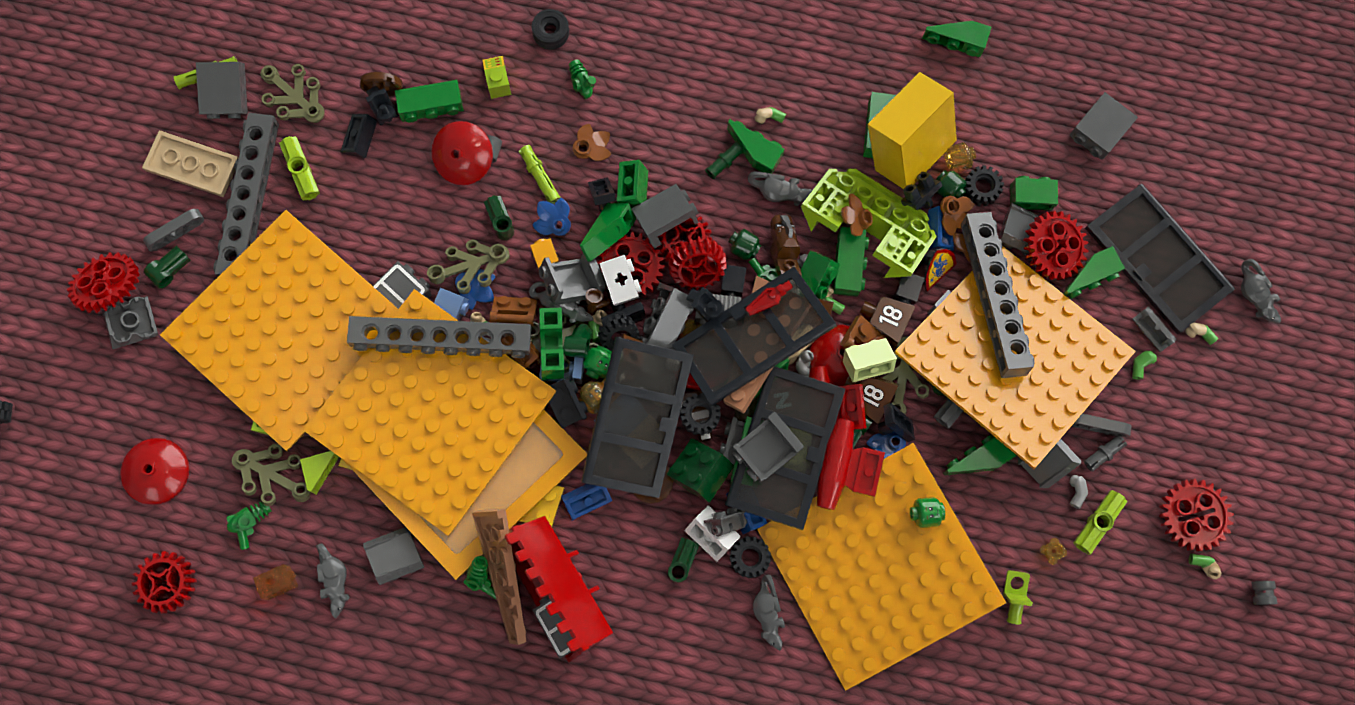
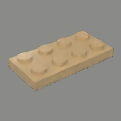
(190, 163)

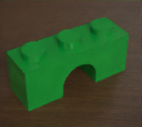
(551, 343)

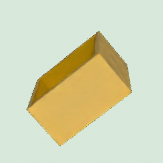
(913, 130)

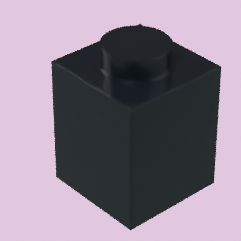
(733, 281)
(908, 289)

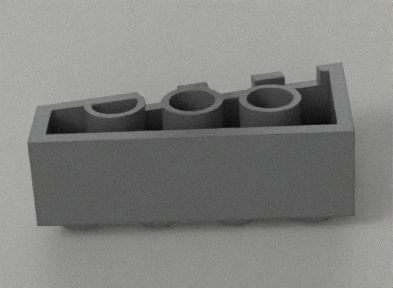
(667, 317)

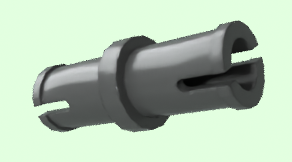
(1105, 453)

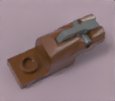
(785, 245)

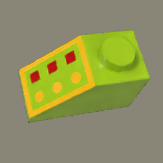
(496, 77)

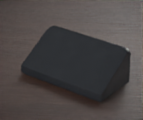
(359, 135)

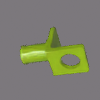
(1016, 597)

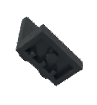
(566, 404)

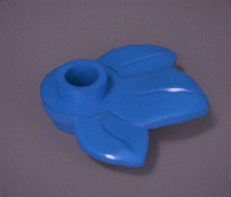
(551, 215)
(477, 292)
(884, 443)

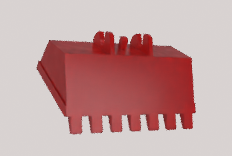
(550, 572)

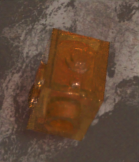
(284, 582)

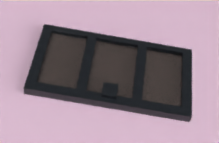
(1160, 258)
(744, 346)
(810, 412)
(637, 417)

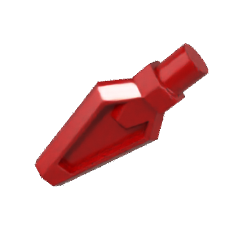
(768, 298)

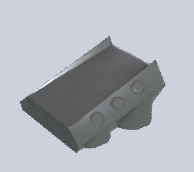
(1014, 227)
(130, 322)
(1054, 465)
(393, 555)

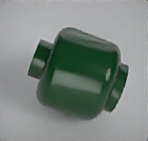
(952, 184)
(744, 244)

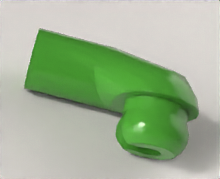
(1142, 361)

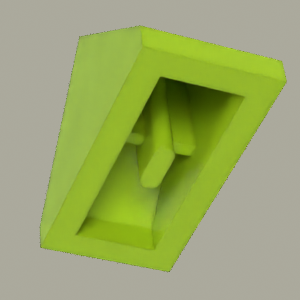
(317, 469)

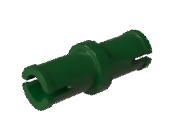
(724, 160)

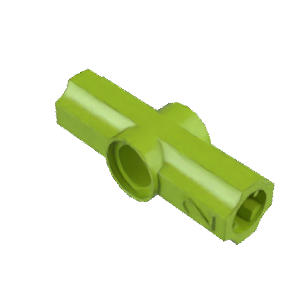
(295, 157)
(1108, 511)

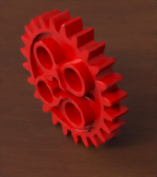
(1043, 234)
(637, 247)
(103, 282)
(1202, 535)

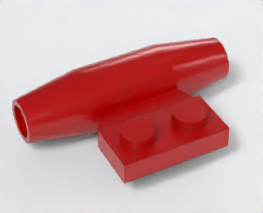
(852, 405)
(847, 467)

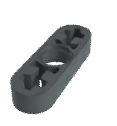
(173, 230)
(1103, 425)

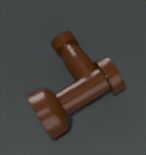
(594, 299)

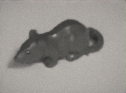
(777, 189)
(1256, 290)
(569, 309)
(333, 575)
(765, 609)

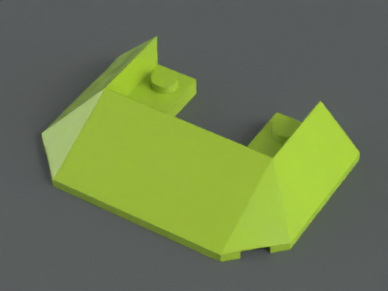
(899, 227)

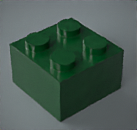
(700, 470)

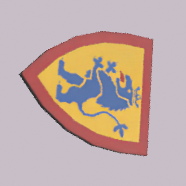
(938, 265)

